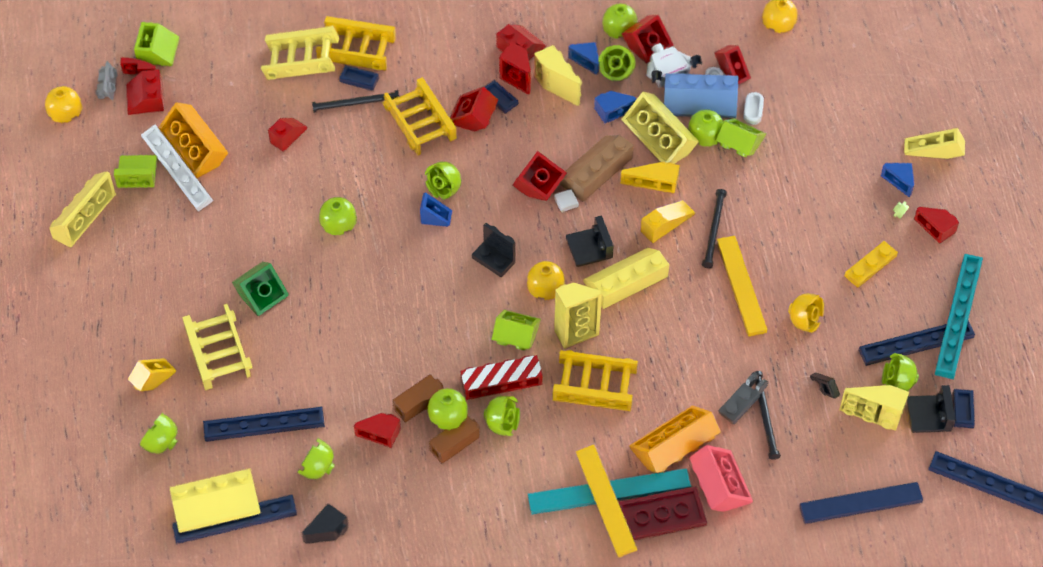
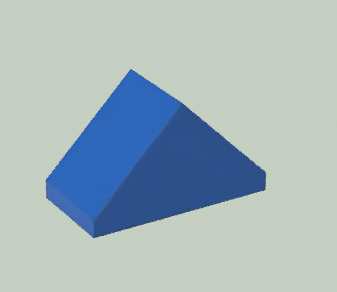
(585, 55)
(900, 176)
(434, 212)

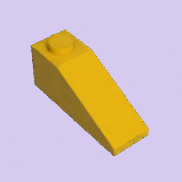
(655, 176)
(665, 219)

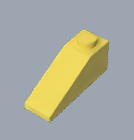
(937, 145)

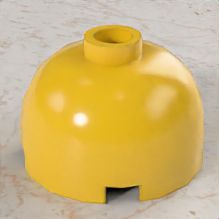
(780, 15)
(63, 104)
(545, 279)
(806, 311)

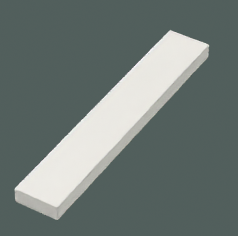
(177, 168)

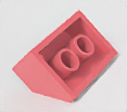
(720, 478)

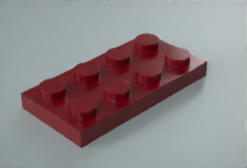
(664, 513)

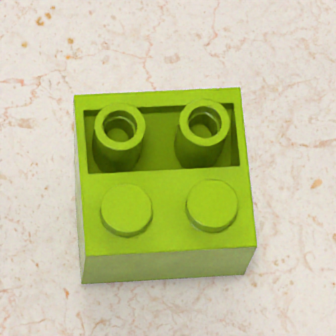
(156, 44)

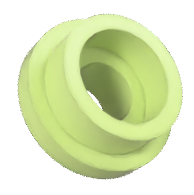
(900, 209)

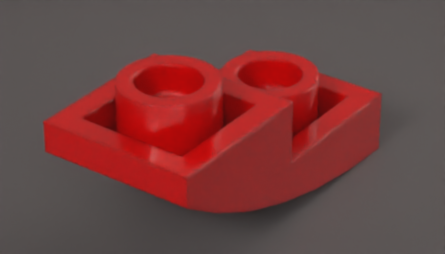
(134, 66)

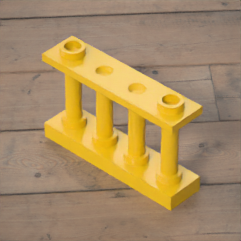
(363, 30)
(430, 103)
(592, 397)

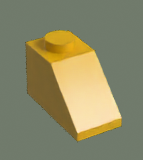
(151, 373)

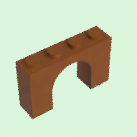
(448, 441)

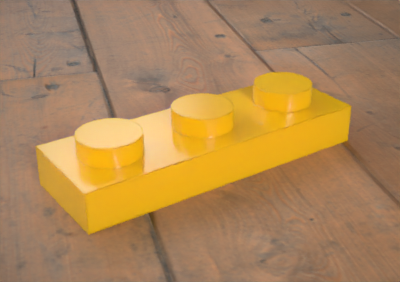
(871, 264)

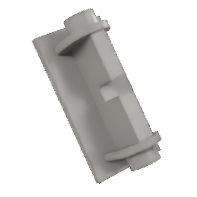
(107, 81)

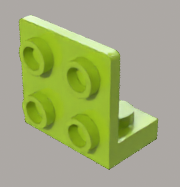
(136, 171)

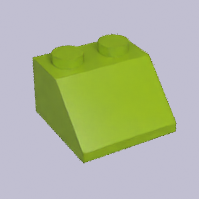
(740, 137)
(515, 329)

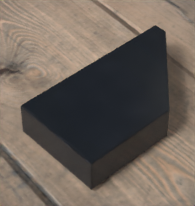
(827, 385)

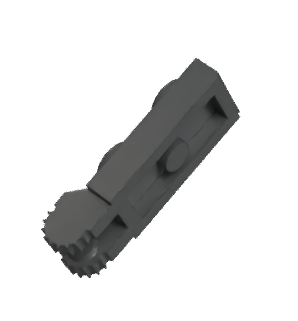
(743, 399)

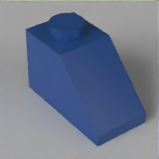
(612, 105)

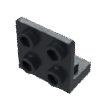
(591, 244)
(496, 251)
(932, 412)

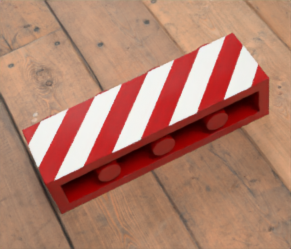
(501, 377)

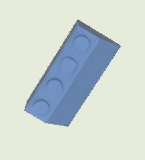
(693, 92)

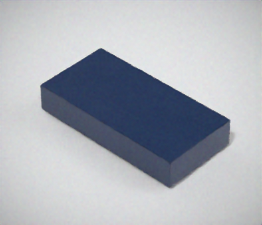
(359, 77)
(506, 101)
(964, 408)

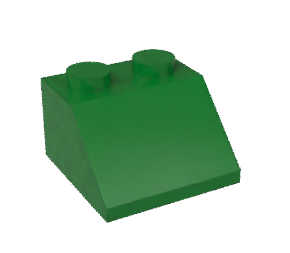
(260, 288)

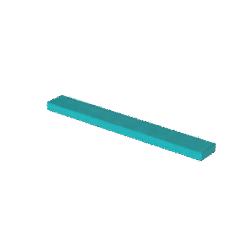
(958, 316)
(623, 489)

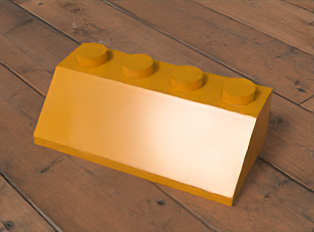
(192, 139)
(675, 438)

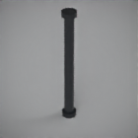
(352, 101)
(707, 262)
(773, 453)

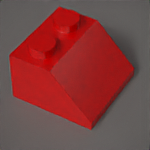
(645, 35)
(520, 36)
(515, 68)
(145, 93)
(474, 109)
(539, 177)

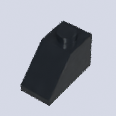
(326, 526)

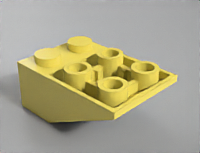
(557, 75)
(875, 404)

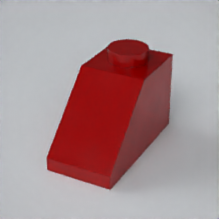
(732, 62)
(285, 132)
(937, 222)
(379, 429)

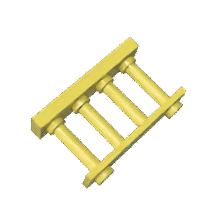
(300, 39)
(197, 344)

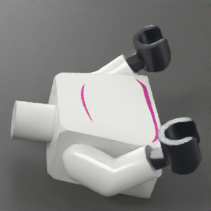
(669, 62)

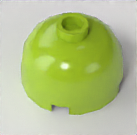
(618, 19)
(616, 62)
(705, 127)
(443, 179)
(337, 216)
(900, 372)
(447, 409)
(502, 415)
(160, 436)
(318, 461)

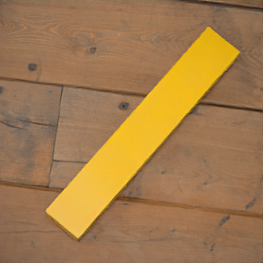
(741, 286)
(606, 501)

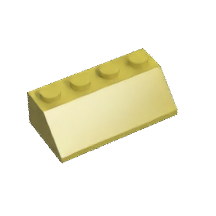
(659, 129)
(83, 209)
(629, 276)
(576, 313)
(214, 500)

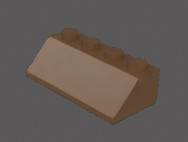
(597, 166)

